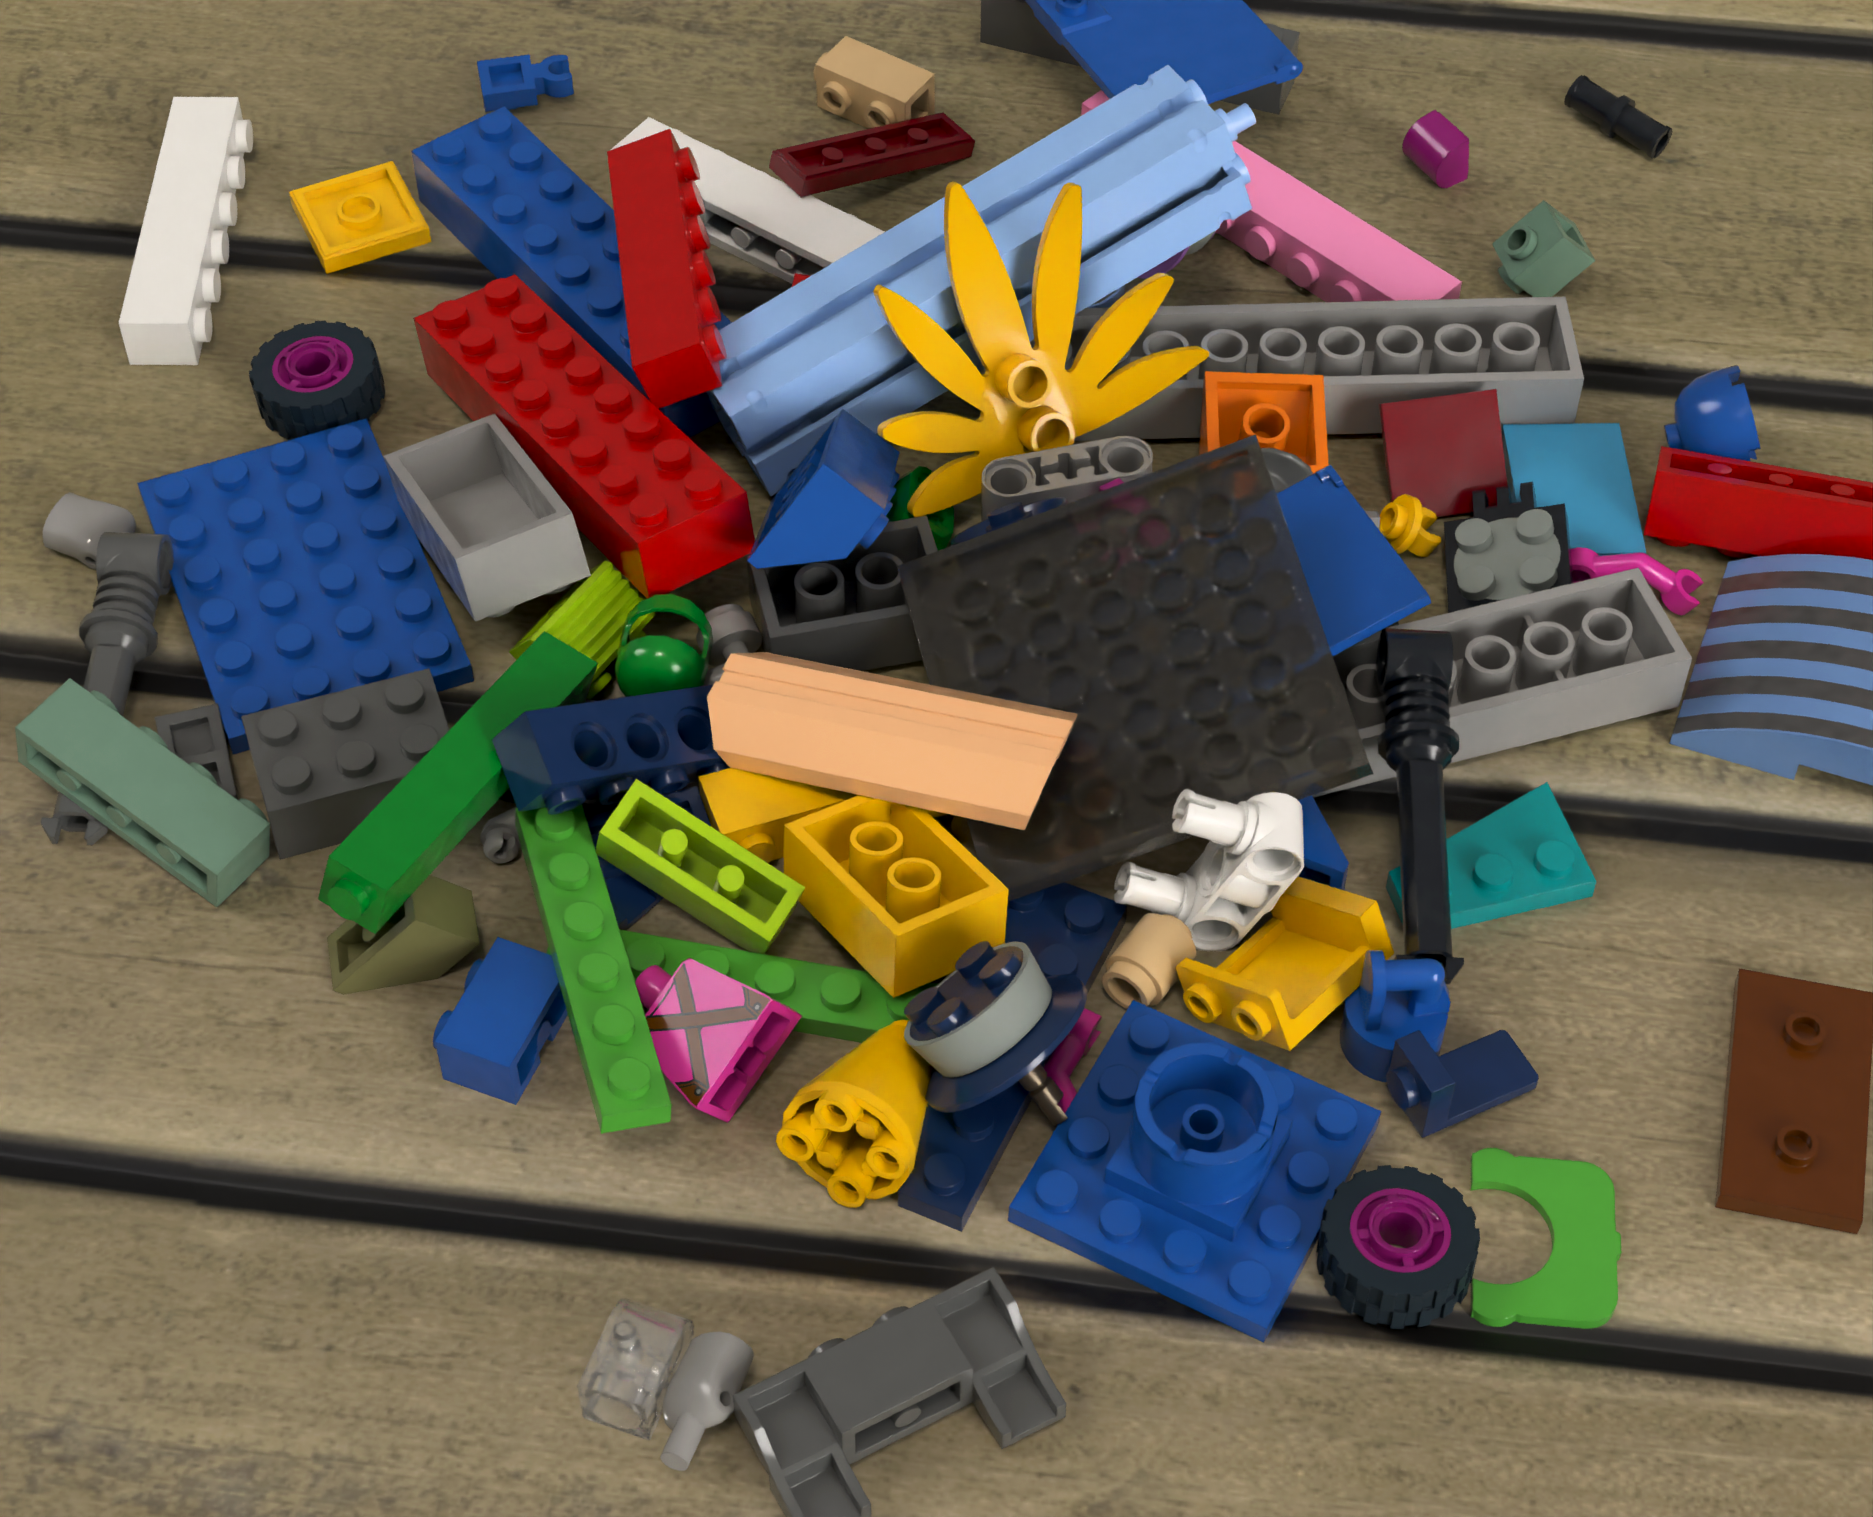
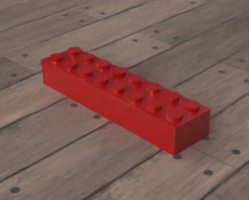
(598, 441)

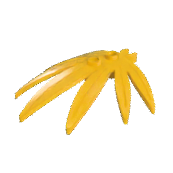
(1025, 391)

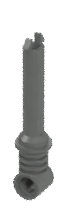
(117, 636)

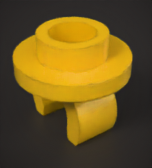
(1405, 526)

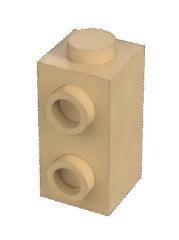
(872, 85)

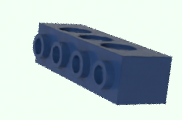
(603, 746)

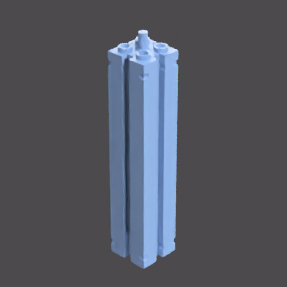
(1152, 183)

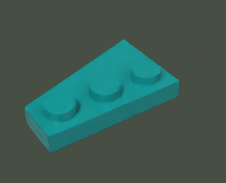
(1511, 863)

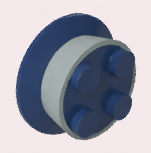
(993, 1028)

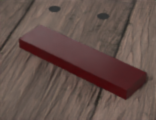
(871, 154)

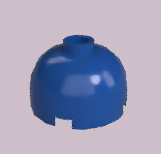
(1715, 417)

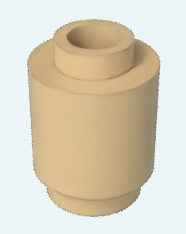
(1147, 959)

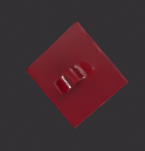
(1444, 449)

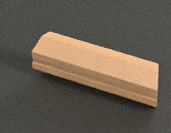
(886, 737)

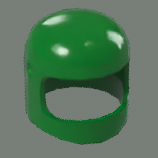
(662, 662)

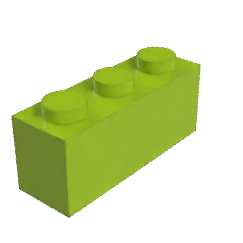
(698, 869)

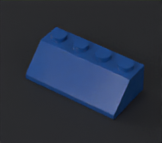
(830, 499)

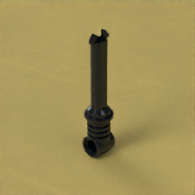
(1418, 746)

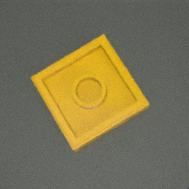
(360, 217)

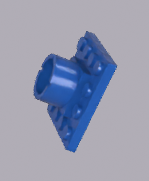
(1195, 1169)

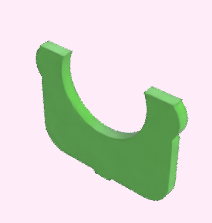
(1581, 1275)

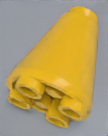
(861, 1119)

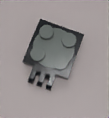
(1506, 549)

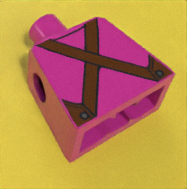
(712, 1033)

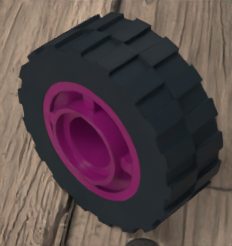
(316, 378)
(1392, 1282)

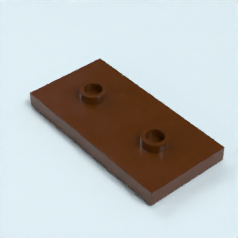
(1797, 1102)

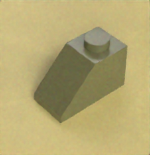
(413, 946)

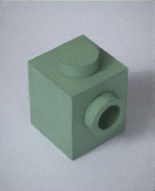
(1542, 252)

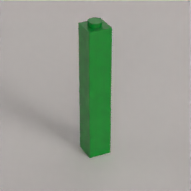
(446, 789)

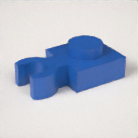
(517, 82)

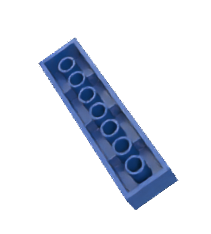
(542, 222)

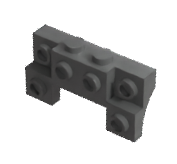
(891, 1383)

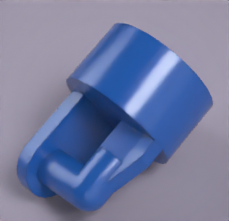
(1390, 1004)

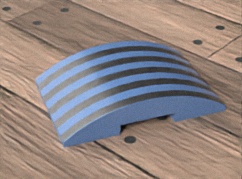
(1786, 668)

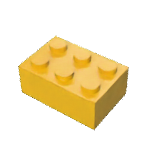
(894, 889)

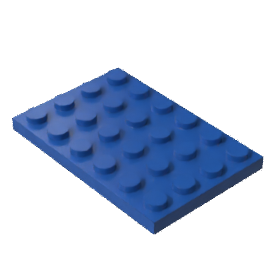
(301, 574)

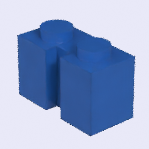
(501, 1021)

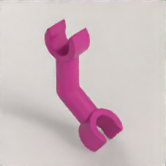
(1673, 586)
(1069, 1052)

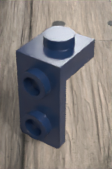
(1459, 1083)

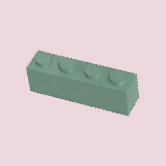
(144, 791)

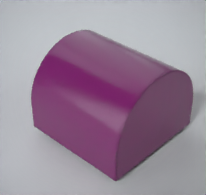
(1438, 149)

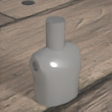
(79, 522)
(702, 1392)

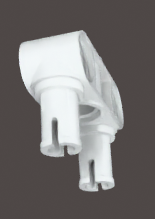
(1237, 878)

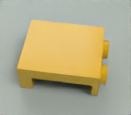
(1291, 967)

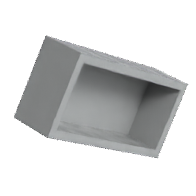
(487, 517)

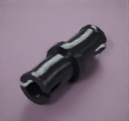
(1618, 116)

